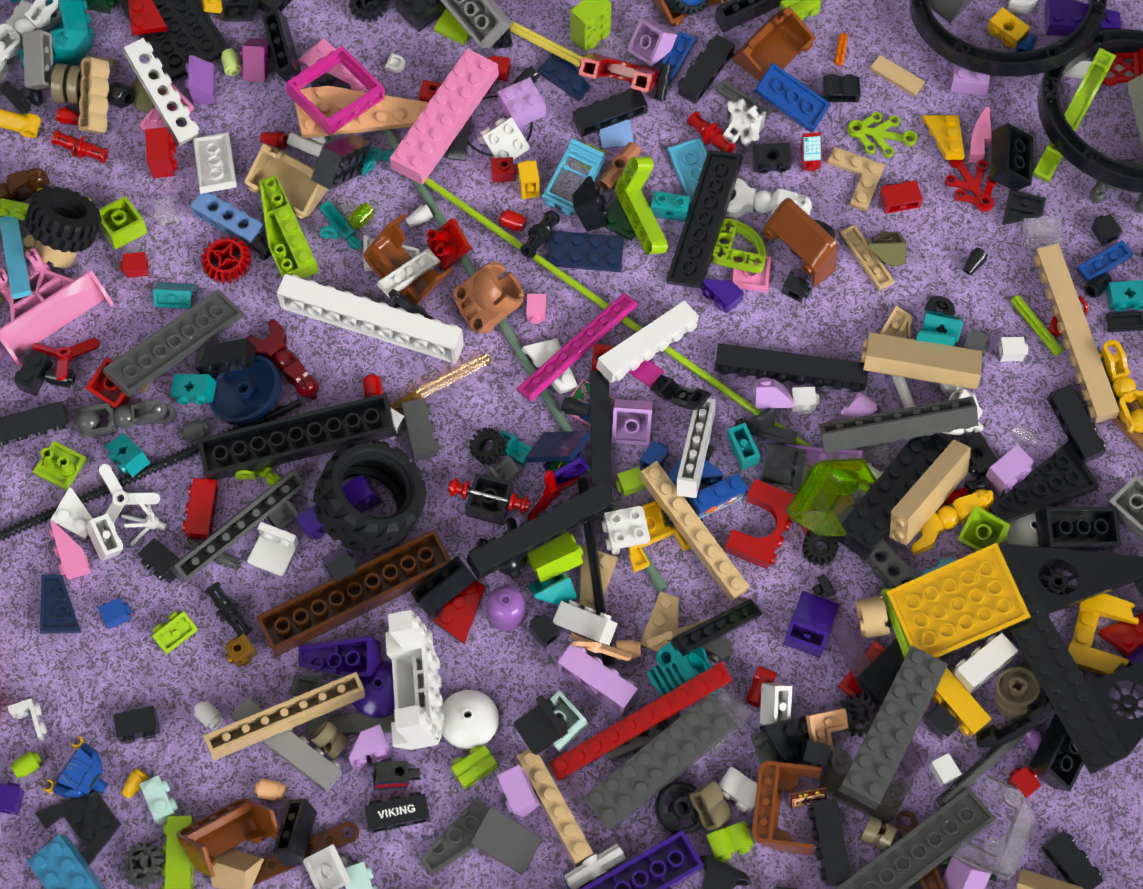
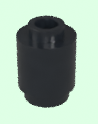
(50, 378)

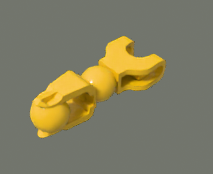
(1123, 386)
(950, 516)

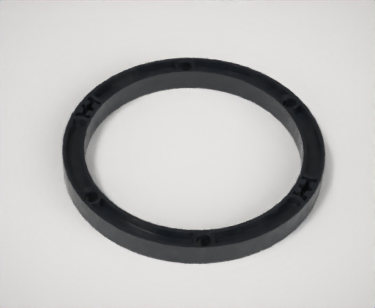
(1006, 63)
(1066, 139)

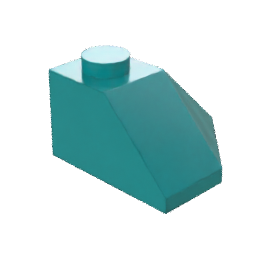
(554, 590)

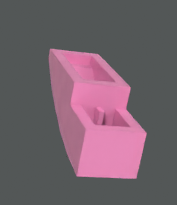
(980, 137)

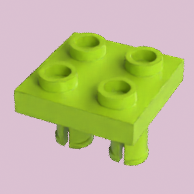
(59, 465)

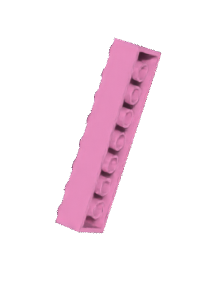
(444, 116)

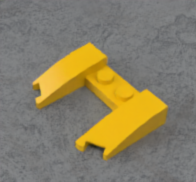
(1085, 629)

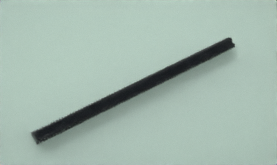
(594, 566)

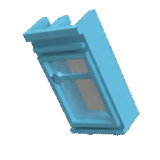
(575, 166)

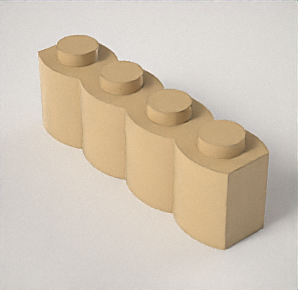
(93, 98)

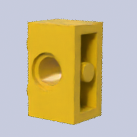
(1016, 29)
(528, 179)

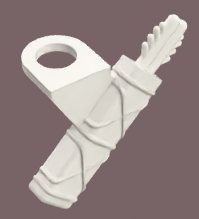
(311, 146)

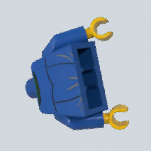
(80, 773)

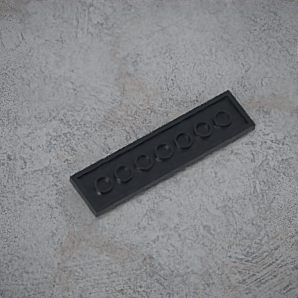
(704, 219)

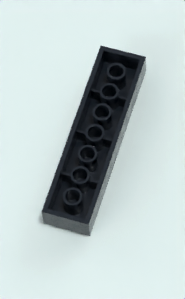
(872, 515)

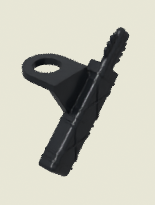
(20, 97)
(409, 305)
(766, 427)

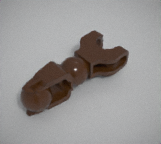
(23, 184)

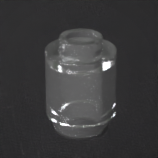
(1025, 435)

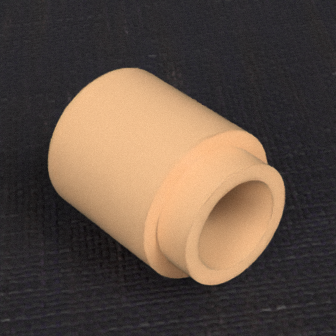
(629, 646)
(270, 790)

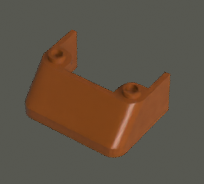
(805, 238)
(387, 255)
(771, 780)
(224, 830)

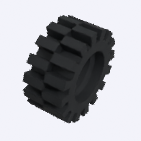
(481, 439)
(817, 558)

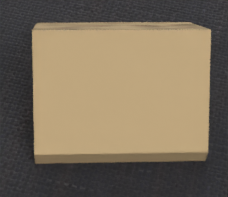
(235, 870)

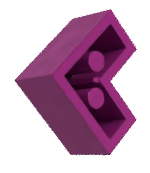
(255, 60)

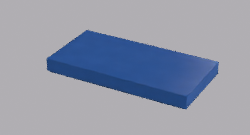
(792, 97)

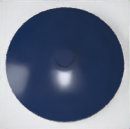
(246, 393)

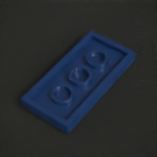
(586, 251)

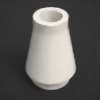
(419, 216)

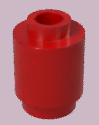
(512, 220)
(372, 385)

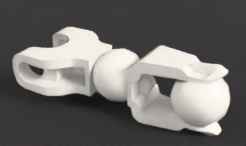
(35, 19)
(763, 201)

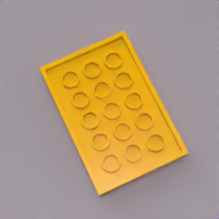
(959, 603)

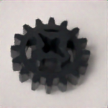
(370, 9)
(864, 713)

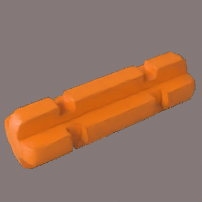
(841, 49)

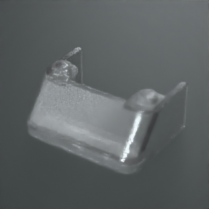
(1000, 856)

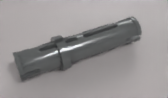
(223, 558)

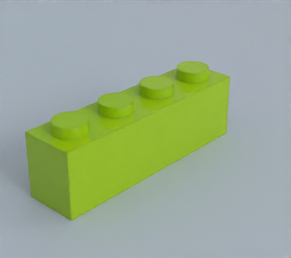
(178, 867)

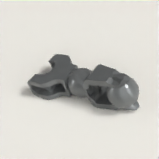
(124, 416)

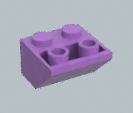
(201, 81)

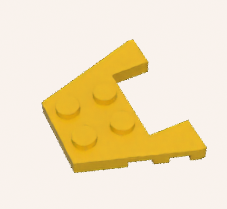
(657, 532)

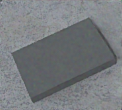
(505, 840)

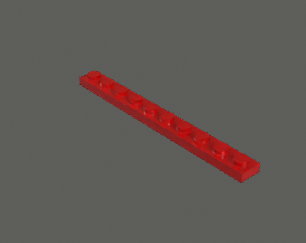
(641, 721)

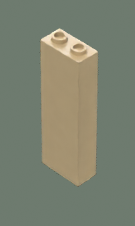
(922, 360)
(929, 492)

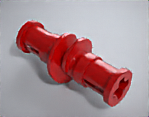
(710, 133)
(80, 147)

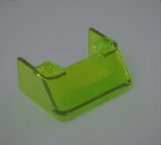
(822, 489)

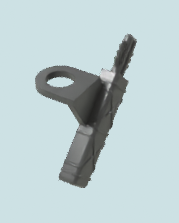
(735, 94)

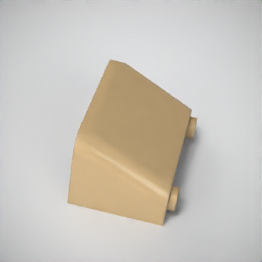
(293, 176)

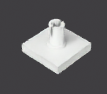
(327, 869)

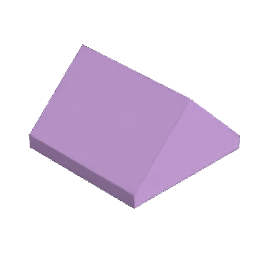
(964, 875)

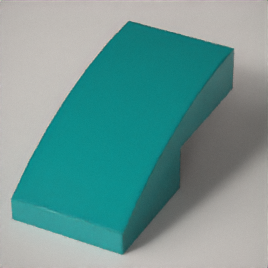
(515, 448)

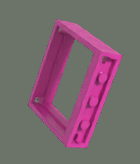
(350, 112)

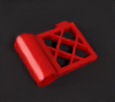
(1119, 76)

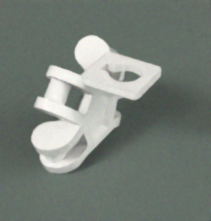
(744, 120)

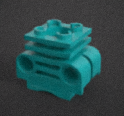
(675, 669)

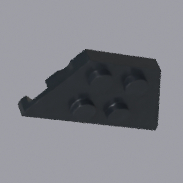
(787, 737)

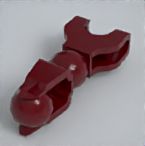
(285, 360)

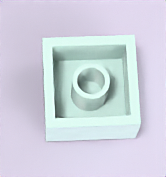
(575, 720)

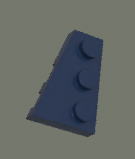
(564, 76)
(56, 608)

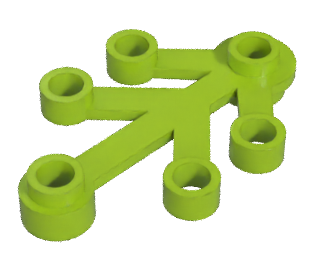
(879, 133)

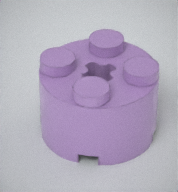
(860, 407)

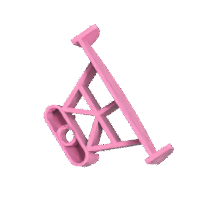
(50, 307)

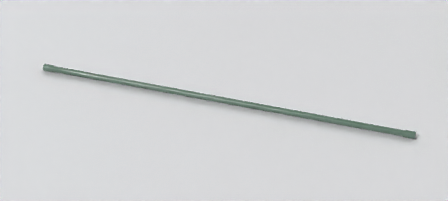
(654, 575)

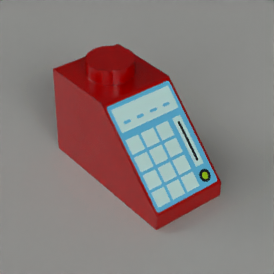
(810, 151)

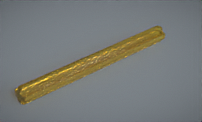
(443, 381)

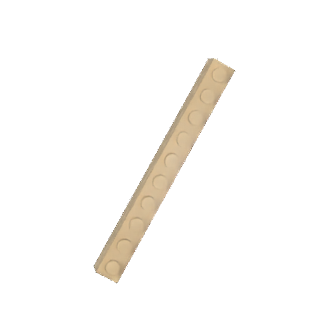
(1076, 334)

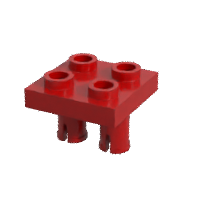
(448, 243)

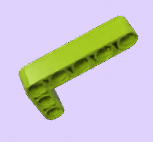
(636, 206)

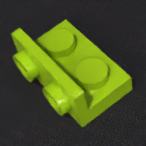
(173, 631)

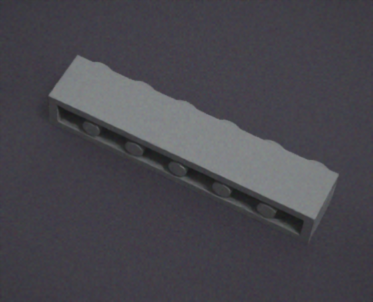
(296, 750)

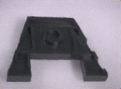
(89, 819)

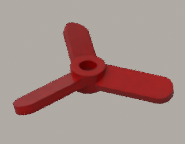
(66, 354)
(551, 492)

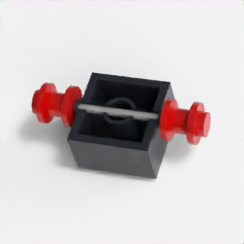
(489, 498)

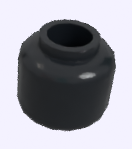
(120, 95)

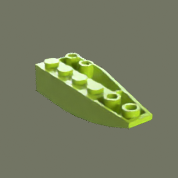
(284, 232)

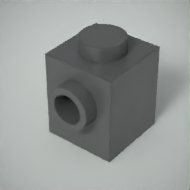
(976, 340)
(719, 650)

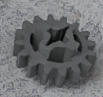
(142, 864)

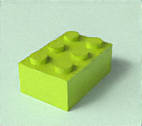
(590, 23)

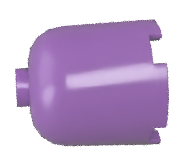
(506, 608)

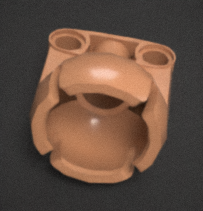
(488, 297)

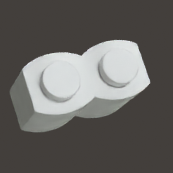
(739, 789)

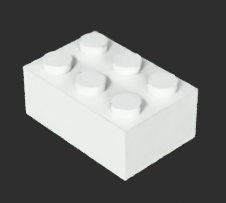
(985, 662)

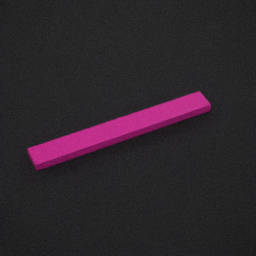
(577, 347)

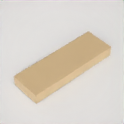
(897, 75)

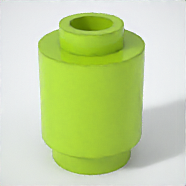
(26, 764)

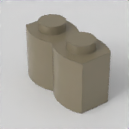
(711, 806)

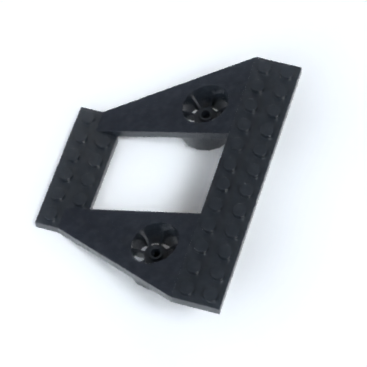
(1082, 707)

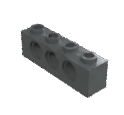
(639, 742)

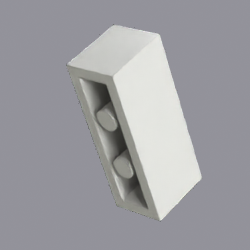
(585, 622)

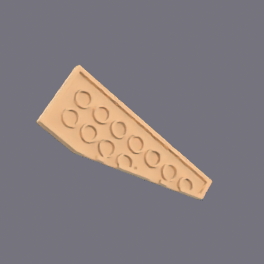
(385, 115)

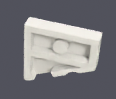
(72, 514)

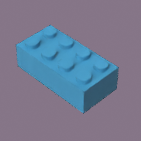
(63, 867)

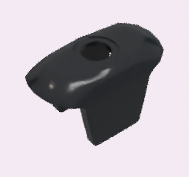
(722, 875)

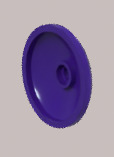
(378, 700)

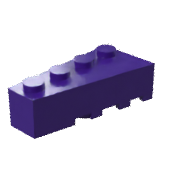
(1066, 15)
(360, 495)

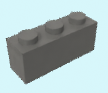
(420, 429)

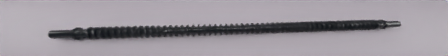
(17, 528)

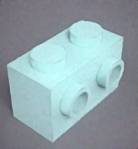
(158, 800)

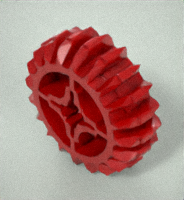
(227, 268)

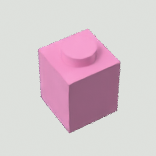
(536, 308)

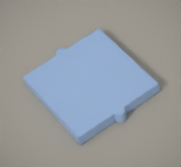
(616, 135)

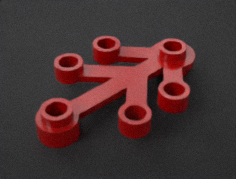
(972, 185)

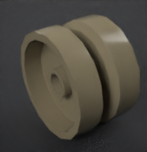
(66, 84)
(1014, 691)

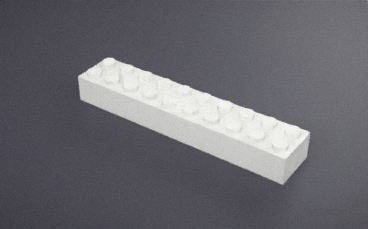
(370, 318)

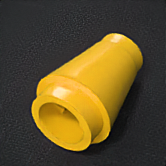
(133, 782)

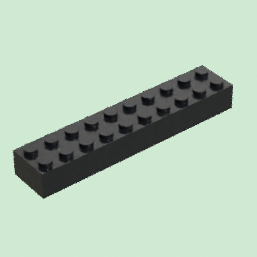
(296, 437)

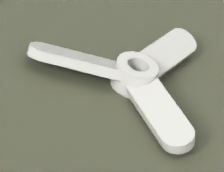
(116, 490)

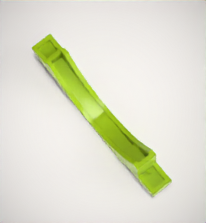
(1076, 110)

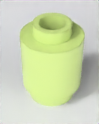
(230, 62)

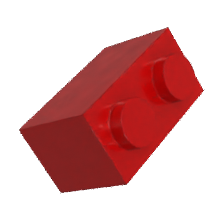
(900, 196)

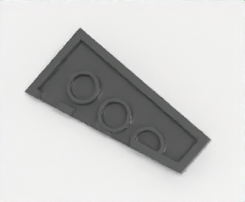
(455, 840)

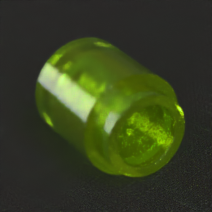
(361, 216)

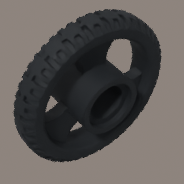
(667, 819)

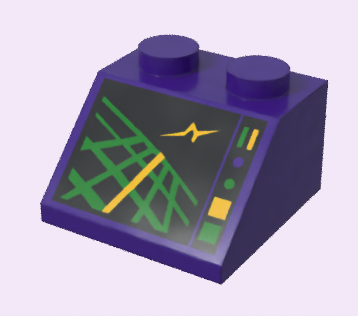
(568, 470)

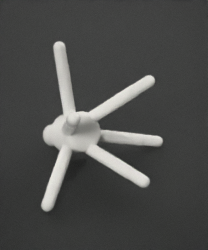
(150, 522)

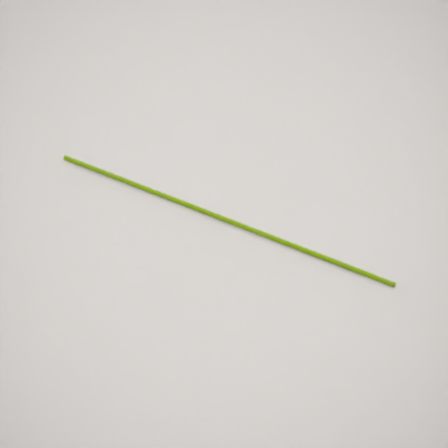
(603, 304)

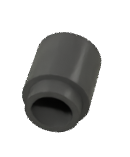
(194, 430)

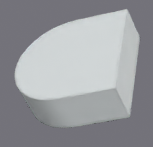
(395, 63)

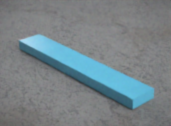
(15, 257)

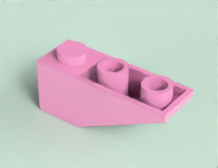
(72, 557)

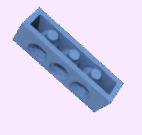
(207, 201)

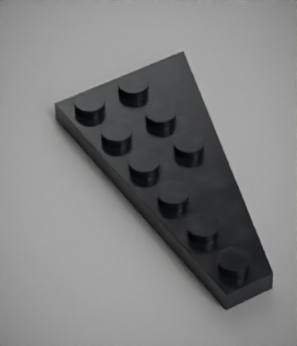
(1051, 483)

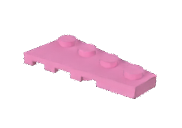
(323, 49)

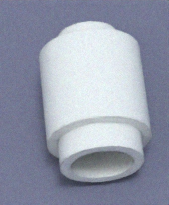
(208, 715)

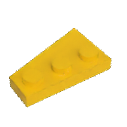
(947, 135)

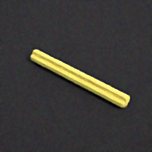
(546, 44)

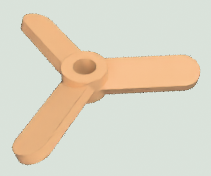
(597, 647)

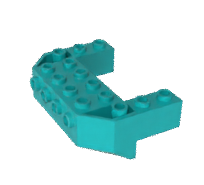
(72, 35)

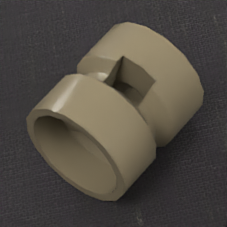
(332, 741)
(883, 839)

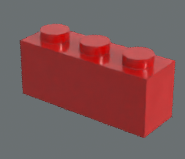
(200, 508)

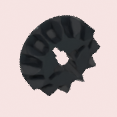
(943, 303)

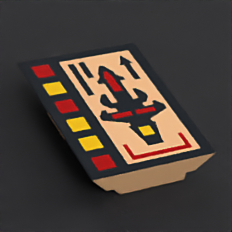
(806, 797)

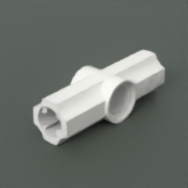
(595, 867)

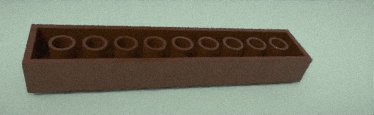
(354, 595)

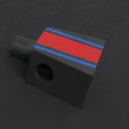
(385, 775)

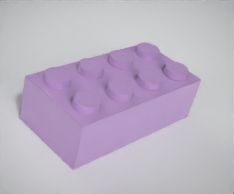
(597, 679)

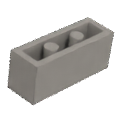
(37, 59)

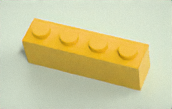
(960, 705)

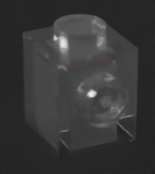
(165, 212)

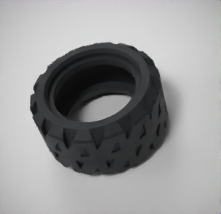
(385, 465)

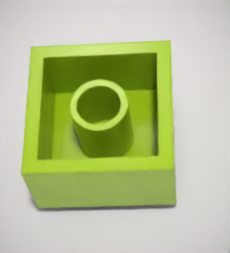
(121, 223)

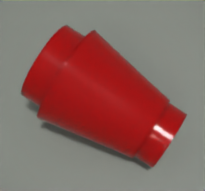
(67, 116)
(274, 139)

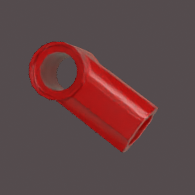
(761, 676)

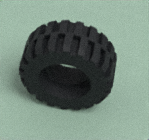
(62, 219)

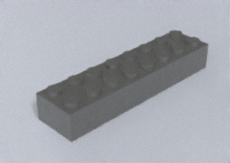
(893, 727)
(660, 762)

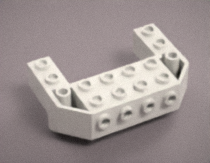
(415, 682)

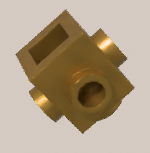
(240, 651)

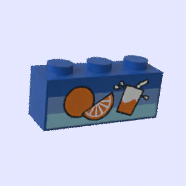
(718, 496)

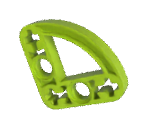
(729, 254)

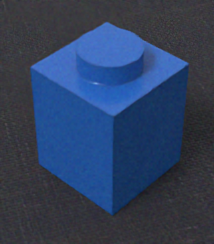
(654, 452)
(115, 613)

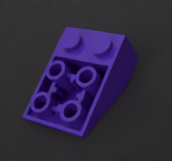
(811, 624)

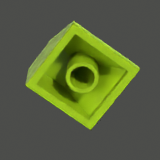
(984, 530)

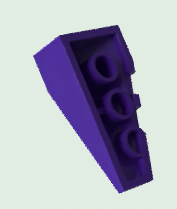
(343, 656)

